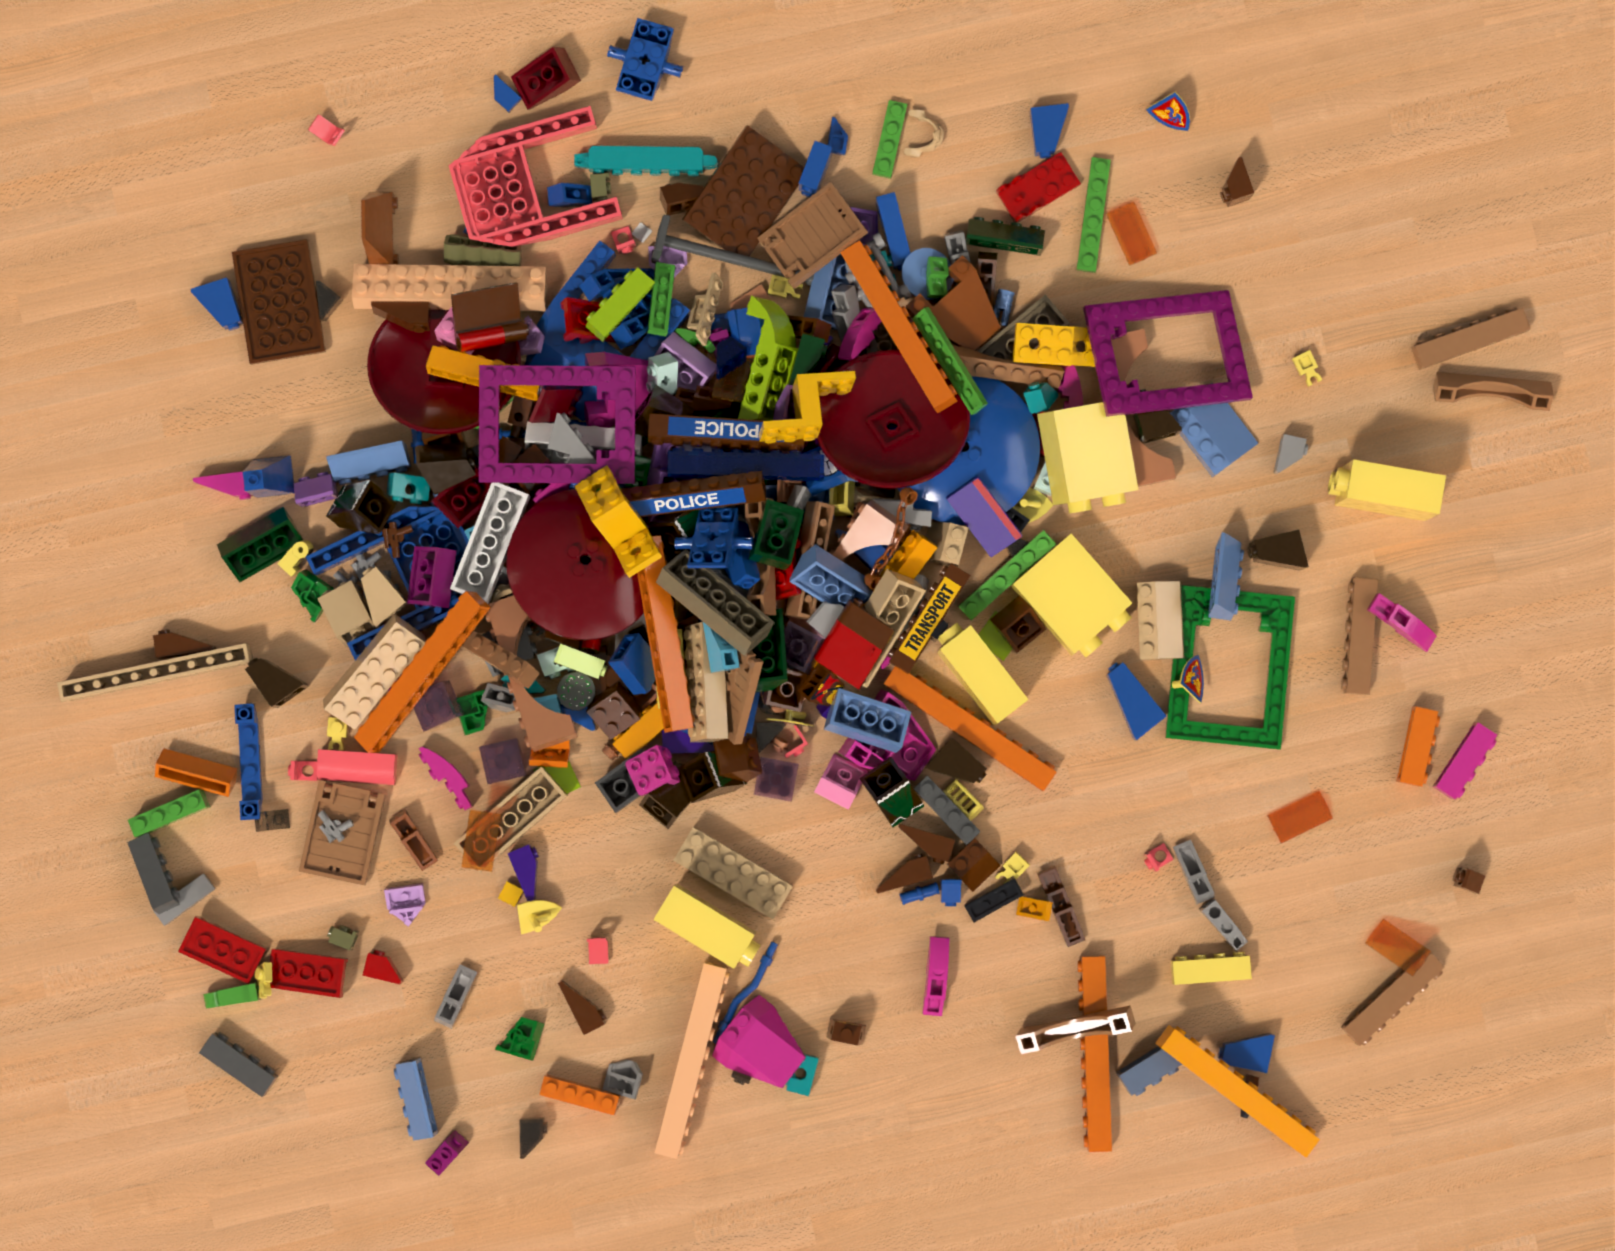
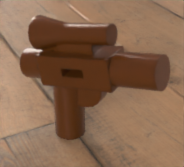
(394, 537)

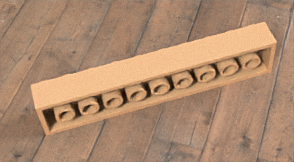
(438, 282)
(690, 1067)

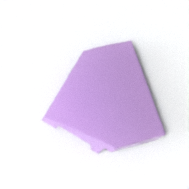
(670, 256)
(534, 340)
(405, 901)

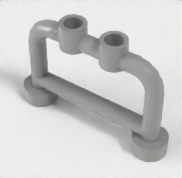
(875, 245)

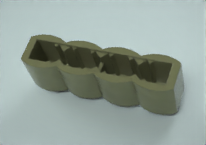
(477, 253)

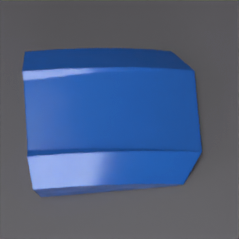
(745, 329)

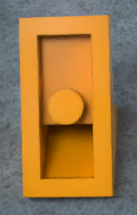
(1034, 908)

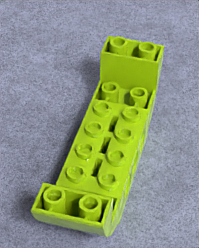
(772, 361)

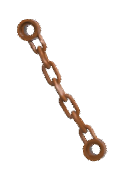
(907, 496)

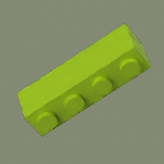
(620, 304)

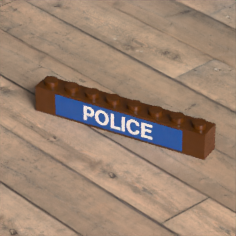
(713, 433)
(697, 493)

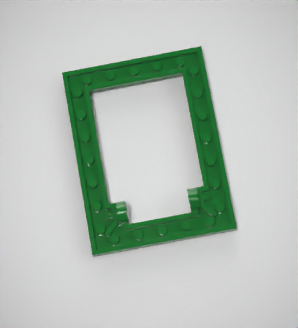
(1276, 618)

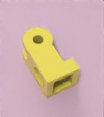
(294, 556)

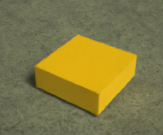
(510, 894)

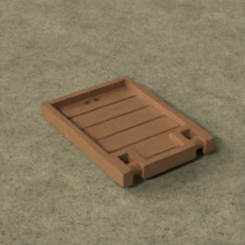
(812, 235)
(740, 693)
(351, 857)

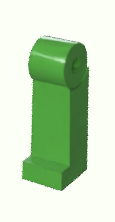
(232, 995)

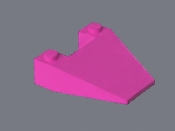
(603, 412)
(910, 758)

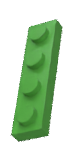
(889, 139)
(661, 299)

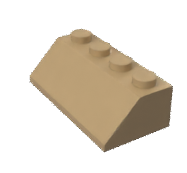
(1160, 620)

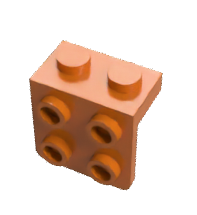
(551, 756)

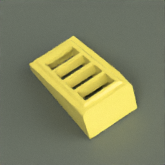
(975, 811)

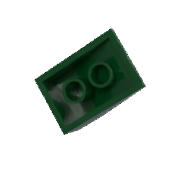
(808, 356)
(776, 535)

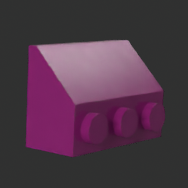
(431, 576)

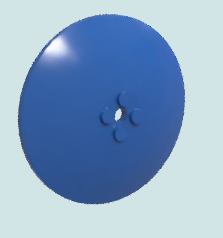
(1000, 451)

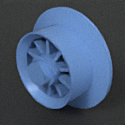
(915, 271)

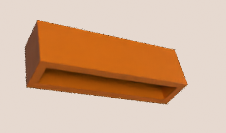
(1417, 746)
(195, 772)
(579, 1094)

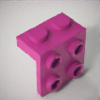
(652, 769)

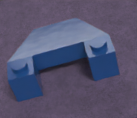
(637, 321)

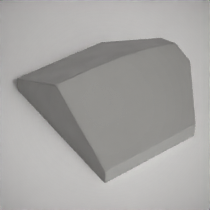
(799, 497)
(825, 617)
(623, 1078)

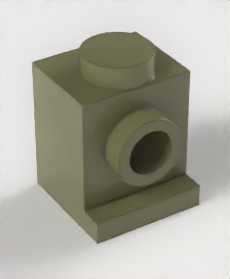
(600, 187)
(342, 937)

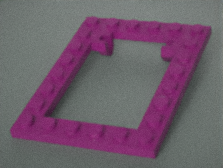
(612, 383)
(1126, 398)

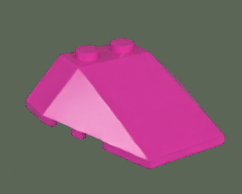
(759, 1044)

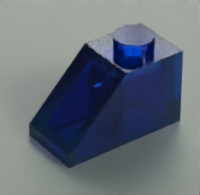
(729, 356)

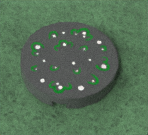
(576, 691)

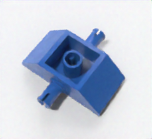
(648, 42)
(714, 539)

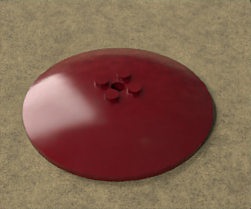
(887, 393)
(419, 399)
(554, 584)

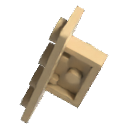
(704, 310)

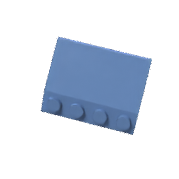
(1214, 435)

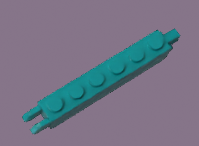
(645, 160)

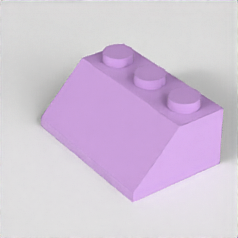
(692, 365)

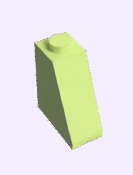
(580, 661)

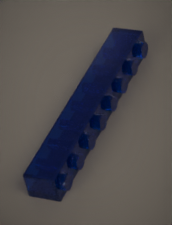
(719, 463)

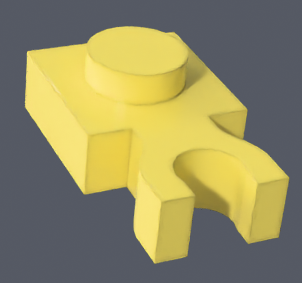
(780, 287)
(1305, 365)
(336, 730)
(1013, 866)
(264, 977)

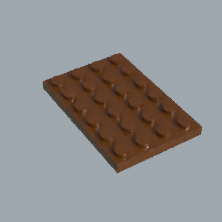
(744, 193)
(278, 302)

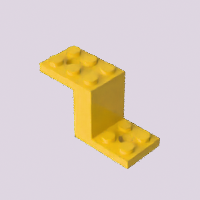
(1055, 345)
(807, 406)
(618, 521)

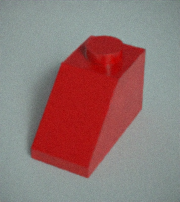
(381, 967)

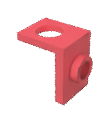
(325, 130)
(626, 247)
(799, 749)
(295, 770)
(1152, 863)
(598, 950)

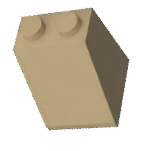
(949, 540)
(381, 596)
(347, 612)

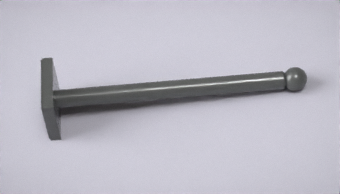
(711, 252)

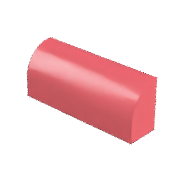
(356, 767)

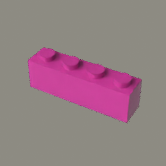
(1465, 760)

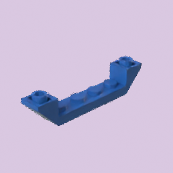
(249, 761)

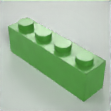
(169, 813)

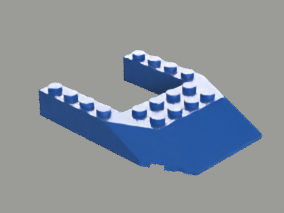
(572, 353)
(430, 529)

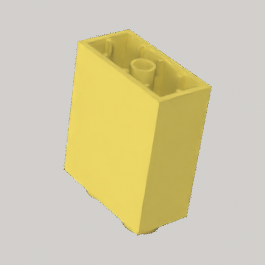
(1087, 456)
(1387, 490)
(1073, 597)
(980, 673)
(707, 927)

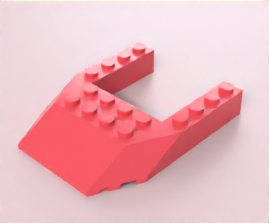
(499, 190)

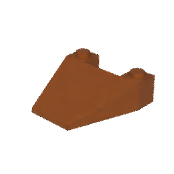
(377, 227)
(964, 311)

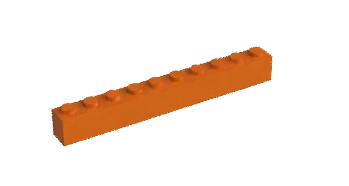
(898, 326)
(665, 647)
(422, 672)
(970, 728)
(1095, 1057)

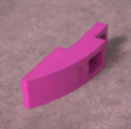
(859, 334)
(1071, 387)
(1403, 621)
(443, 769)
(936, 976)

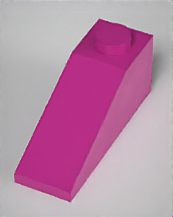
(226, 483)

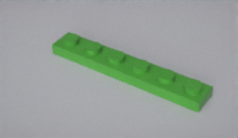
(1093, 215)
(950, 360)
(1007, 574)

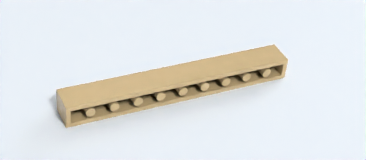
(155, 672)

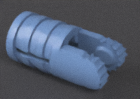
(1003, 303)

